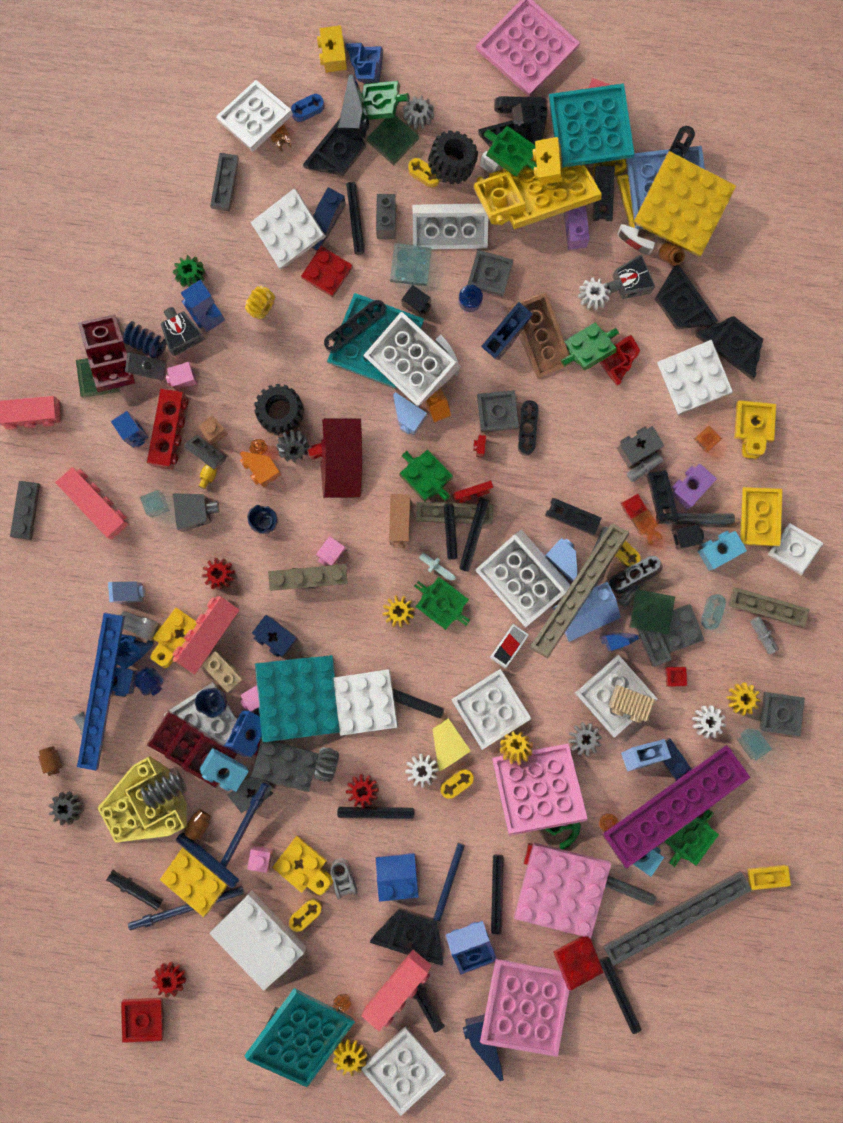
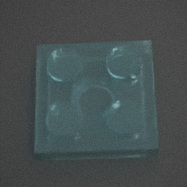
(410, 264)

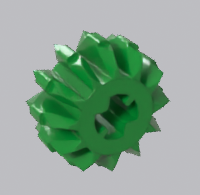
(189, 265)

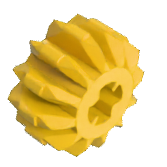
(259, 302)
(402, 606)
(743, 691)
(523, 745)
(356, 1054)

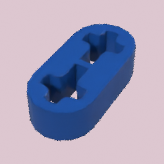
(307, 107)

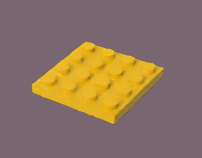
(684, 204)

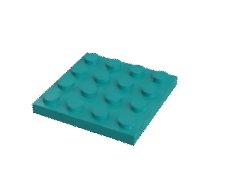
(592, 125)
(351, 356)
(296, 698)
(299, 1038)

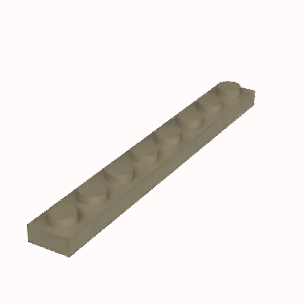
(579, 591)

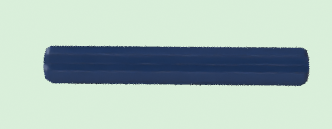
(207, 860)

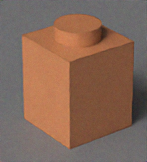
(212, 430)

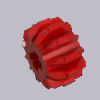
(221, 566)
(366, 796)
(162, 975)

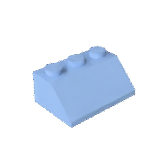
(596, 612)

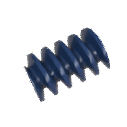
(143, 341)

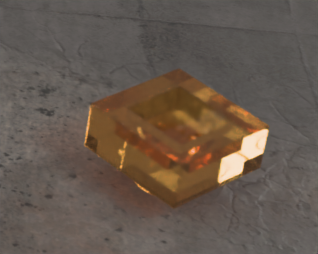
(707, 439)

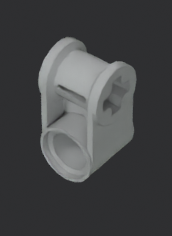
(343, 882)

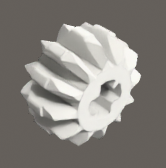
(594, 287)
(707, 729)
(415, 773)

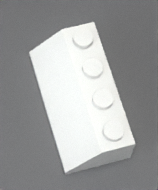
(450, 226)

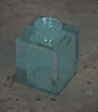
(154, 503)
(753, 743)

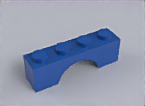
(201, 306)

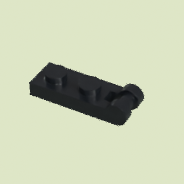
(605, 182)
(662, 496)
(573, 516)

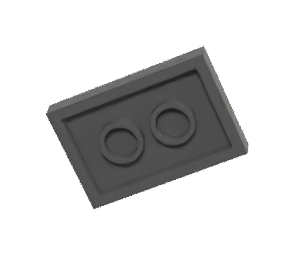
(284, 765)

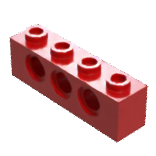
(167, 400)

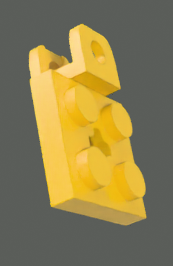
(753, 436)
(166, 637)
(311, 873)

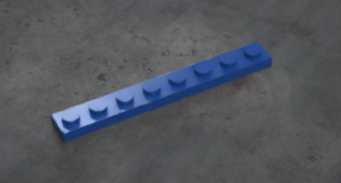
(100, 691)

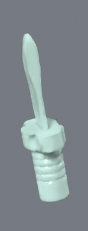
(434, 565)

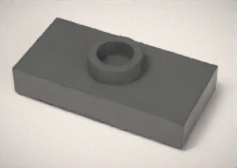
(145, 366)
(205, 451)

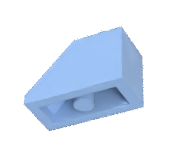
(408, 415)
(564, 558)
(126, 592)
(645, 755)

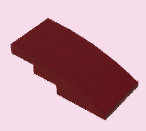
(105, 353)
(341, 458)
(186, 745)

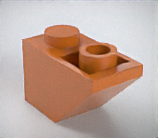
(438, 406)
(261, 466)

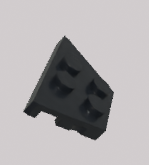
(531, 133)
(335, 153)
(683, 302)
(735, 344)
(410, 932)

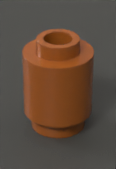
(671, 254)
(50, 761)
(197, 824)

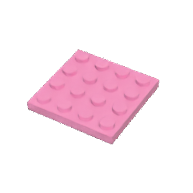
(527, 46)
(540, 791)
(562, 890)
(525, 1008)

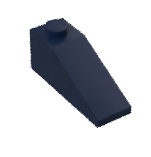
(328, 212)
(507, 331)
(486, 1052)

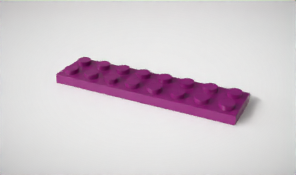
(675, 806)

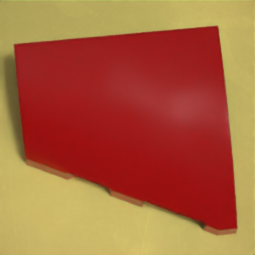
(621, 361)

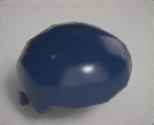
(262, 519)
(211, 702)

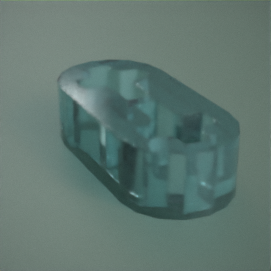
(717, 613)

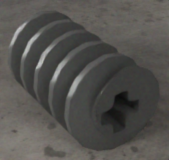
(163, 790)

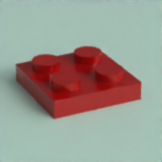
(326, 271)
(480, 489)
(578, 962)
(142, 1020)

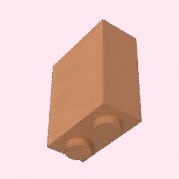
(399, 520)

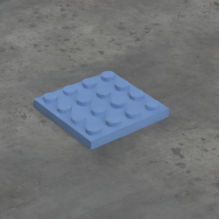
(644, 168)

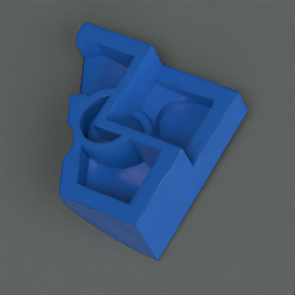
(366, 62)
(618, 640)
(131, 650)

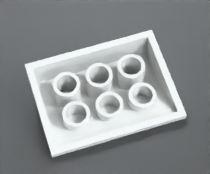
(411, 360)
(523, 578)
(258, 940)

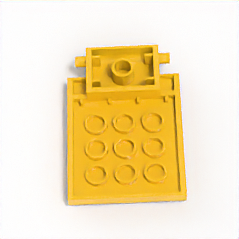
(526, 201)

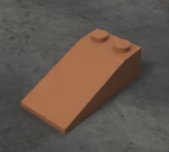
(542, 336)

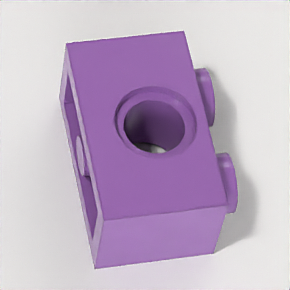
(576, 228)
(703, 480)

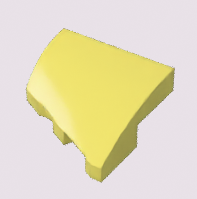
(448, 744)

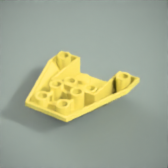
(130, 817)

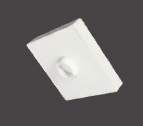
(796, 549)

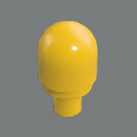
(207, 475)

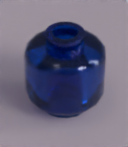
(470, 298)
(149, 681)

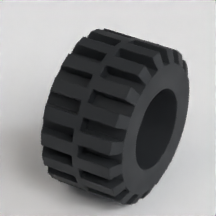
(457, 146)
(271, 396)

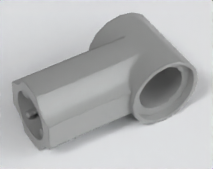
(142, 627)

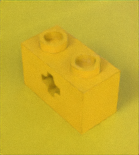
(332, 39)
(549, 151)

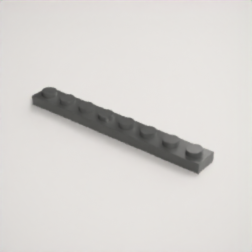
(677, 918)

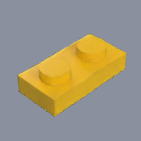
(769, 877)

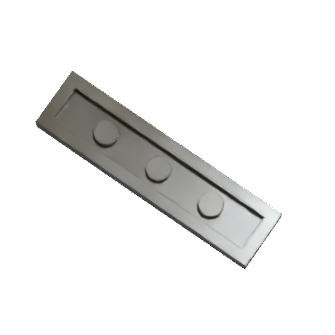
(463, 512)
(307, 577)
(769, 607)

